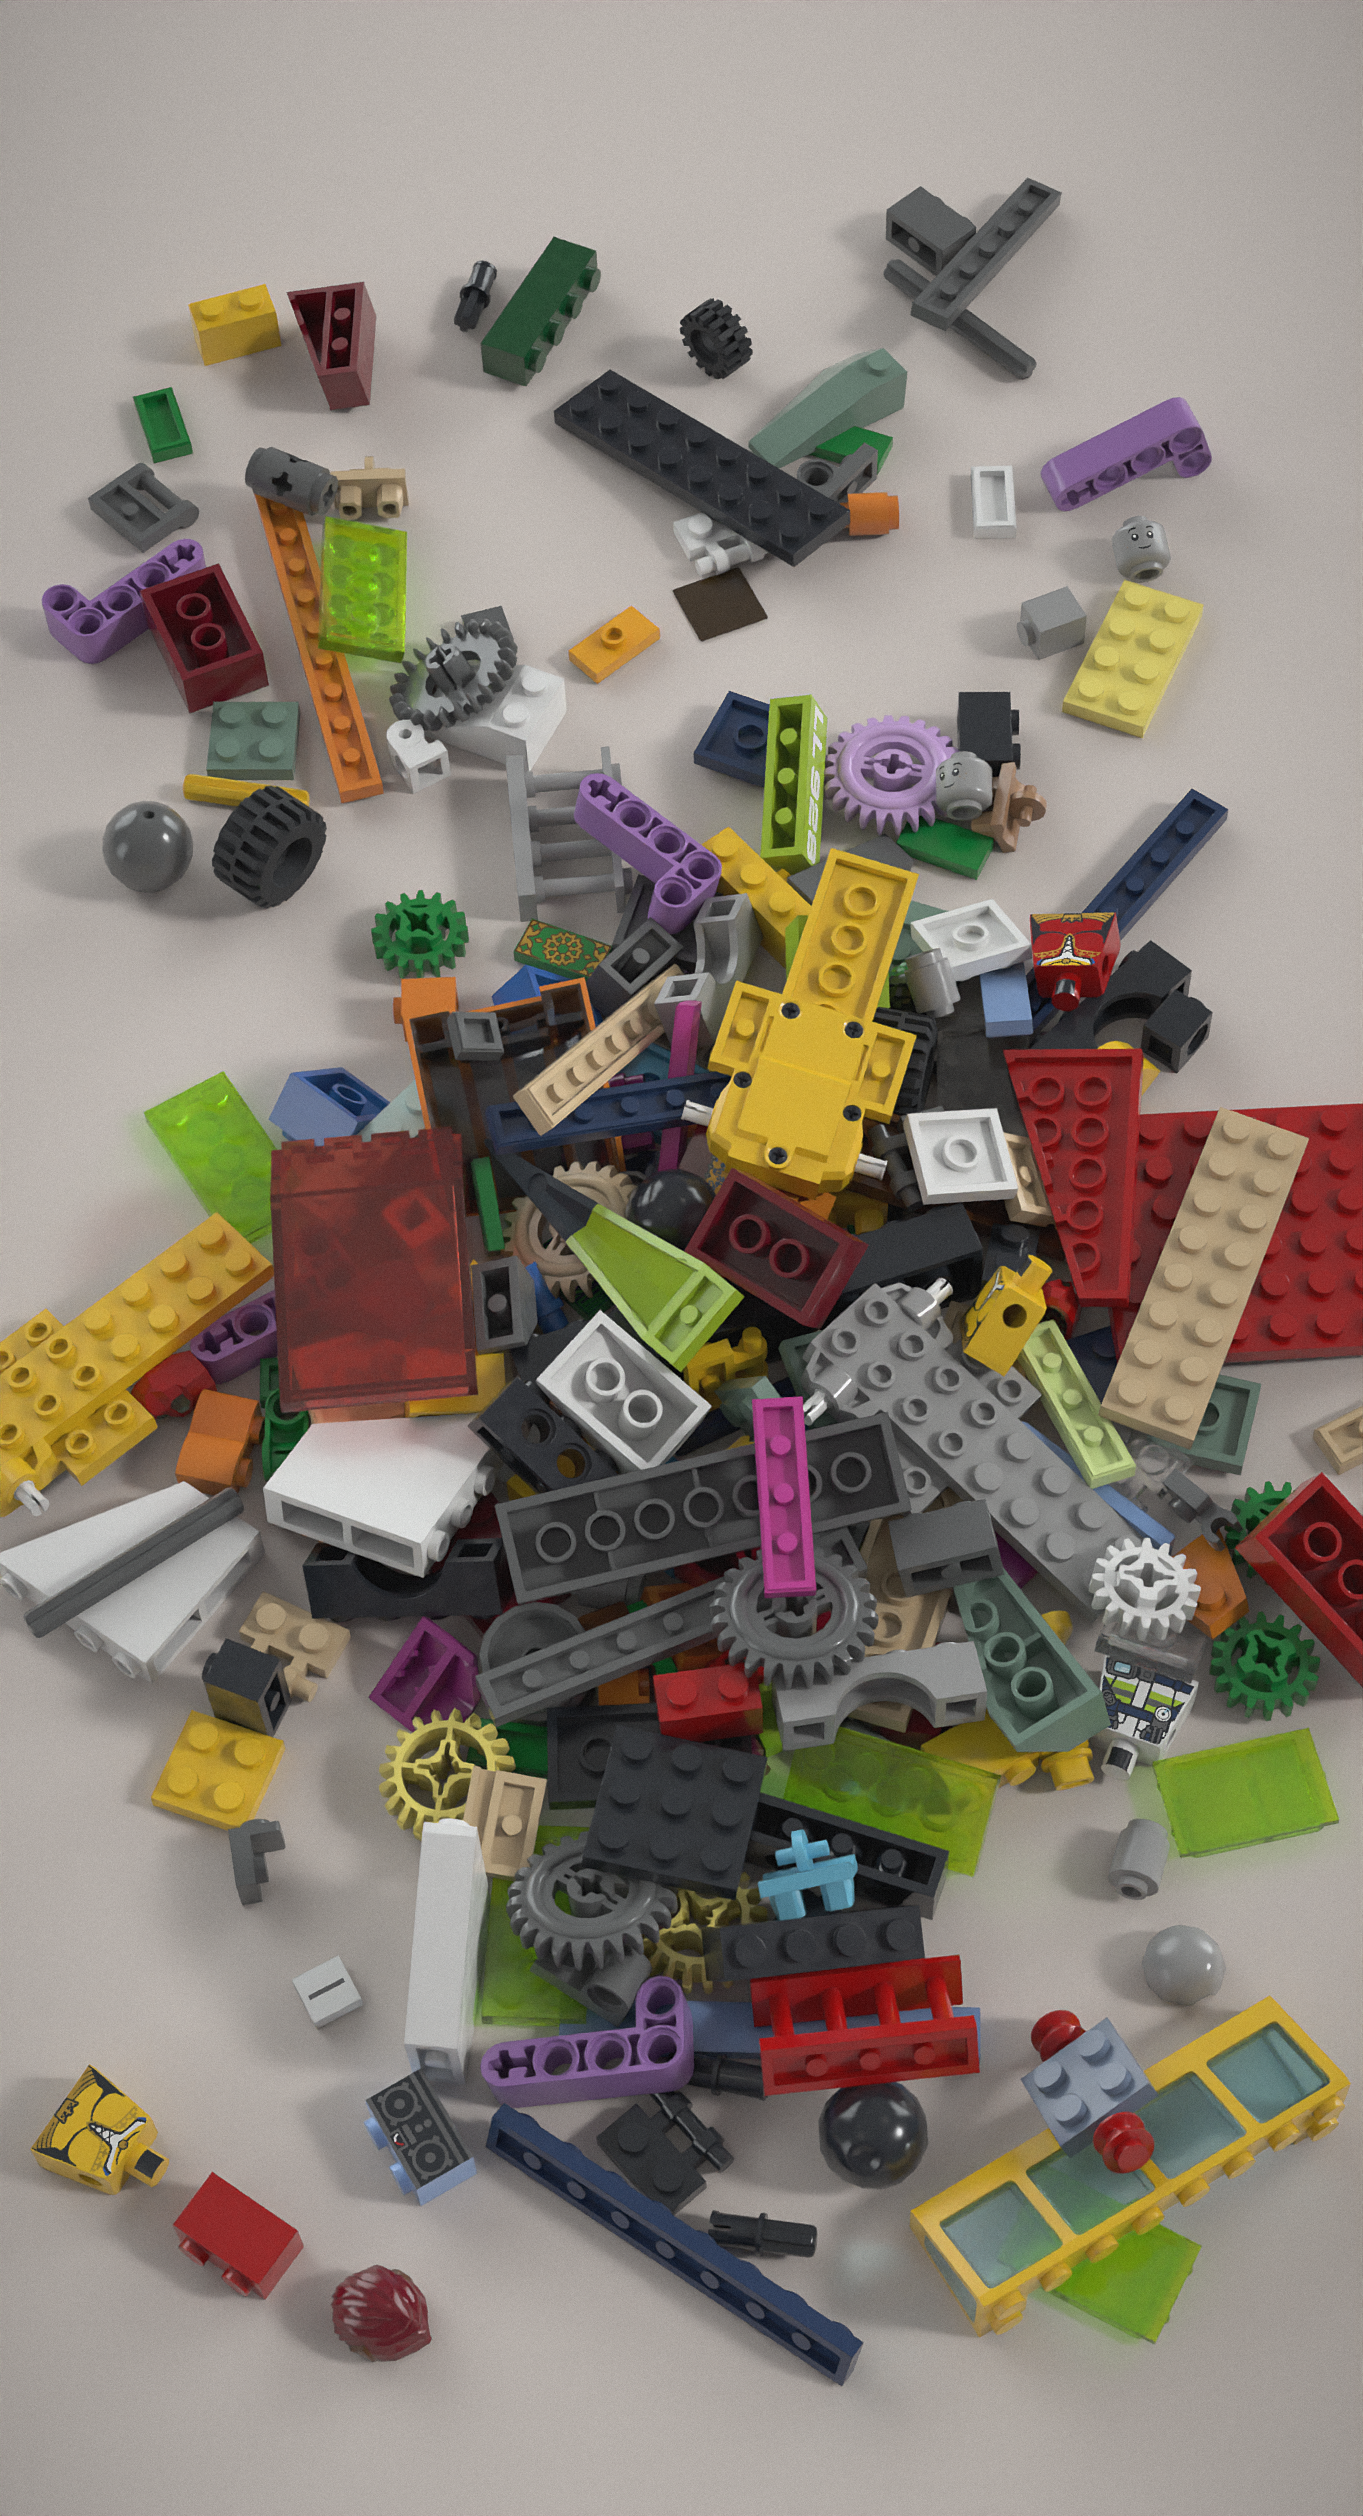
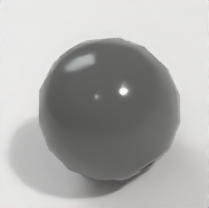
(147, 846)

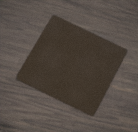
(720, 604)

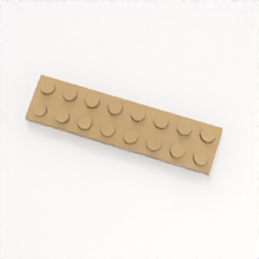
(1203, 1278)

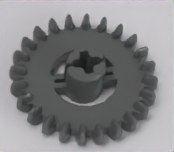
(449, 667)
(786, 1633)
(598, 1915)

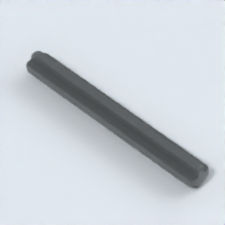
(966, 324)
(133, 1562)

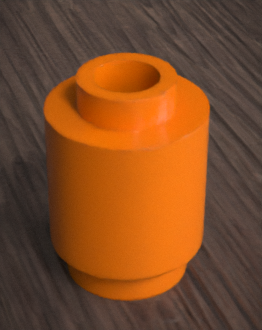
(872, 513)

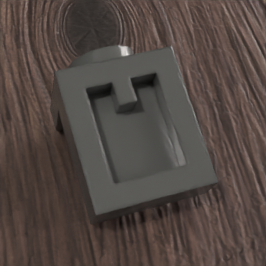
(248, 1855)

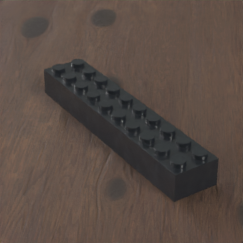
(900, 1251)

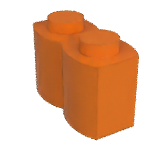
(220, 1443)

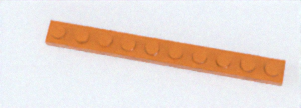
(324, 670)

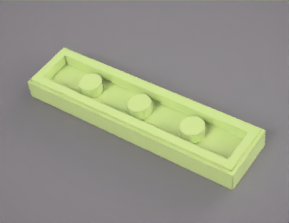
(1074, 1407)

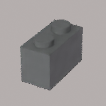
(927, 229)
(945, 1547)

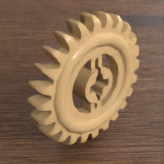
(558, 1262)

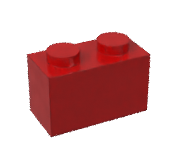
(709, 1703)
(237, 2237)

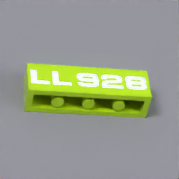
(794, 784)

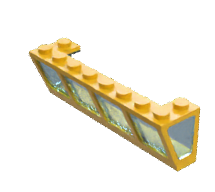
(1042, 2213)

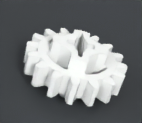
(1144, 1589)

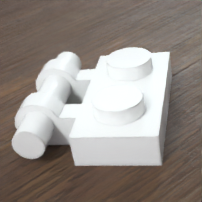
(713, 544)

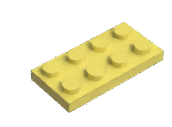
(1132, 658)

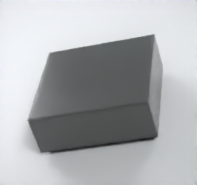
(475, 1036)

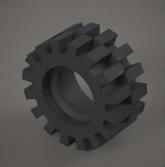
(716, 338)

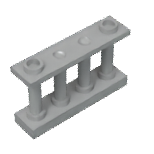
(531, 854)

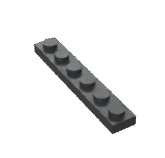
(985, 254)

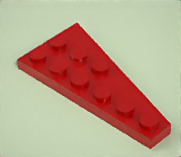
(1085, 1139)

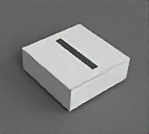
(327, 1992)

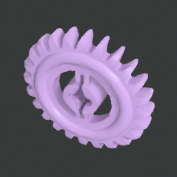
(892, 772)

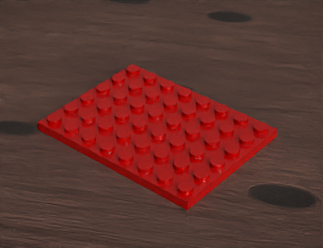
(1312, 1273)

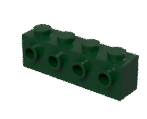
(540, 311)

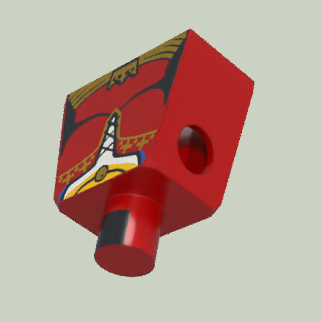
(1073, 955)

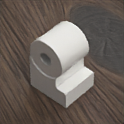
(414, 758)

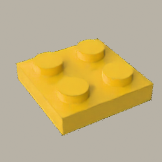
(217, 1772)

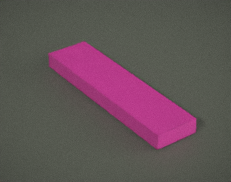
(681, 1064)
(783, 1497)

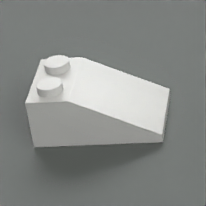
(515, 721)
(622, 1396)

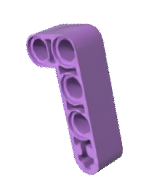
(1127, 452)
(116, 616)
(654, 846)
(216, 1346)
(523, 2069)

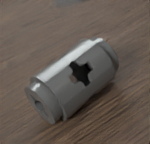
(291, 481)

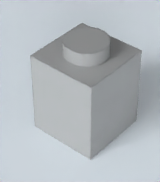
(1052, 623)

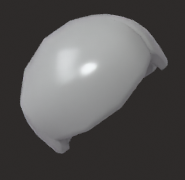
(1183, 1965)

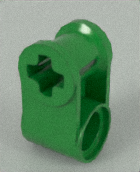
(280, 1434)

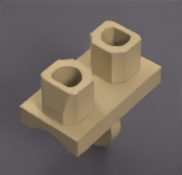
(371, 488)

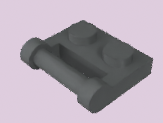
(135, 515)

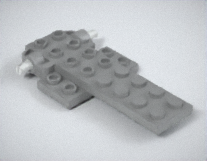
(961, 1431)

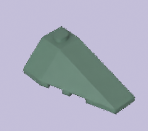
(839, 398)
(1031, 1678)

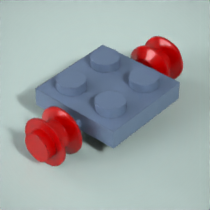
(1091, 2090)

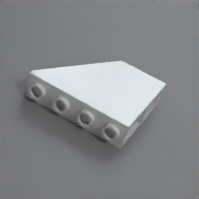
(384, 1486)
(160, 1610)
(447, 1950)

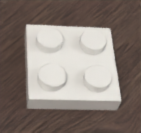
(973, 939)
(960, 1156)

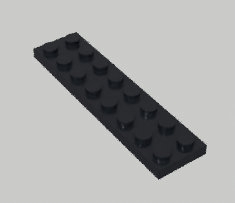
(702, 468)

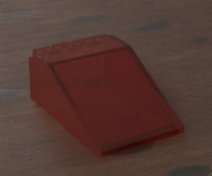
(373, 1270)

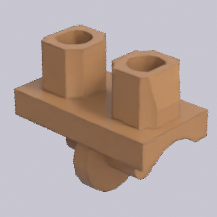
(1012, 807)

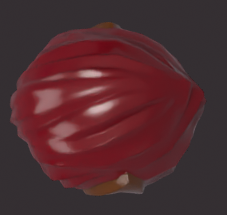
(381, 2314)

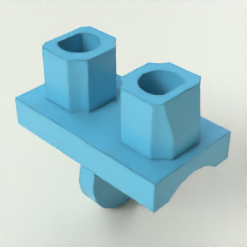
(786, 1885)

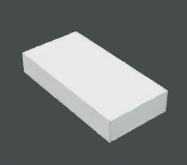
(993, 502)

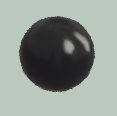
(670, 1205)
(873, 2134)

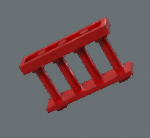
(870, 2053)

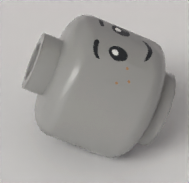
(1141, 549)
(963, 786)

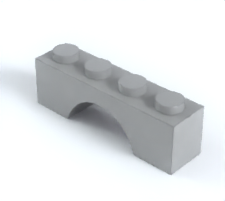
(725, 949)
(936, 1681)

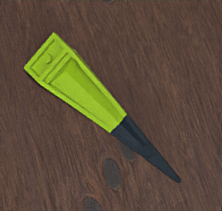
(657, 1287)

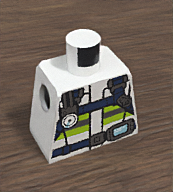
(1143, 1715)

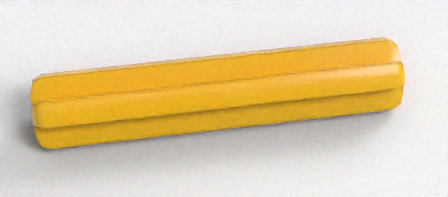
(228, 791)

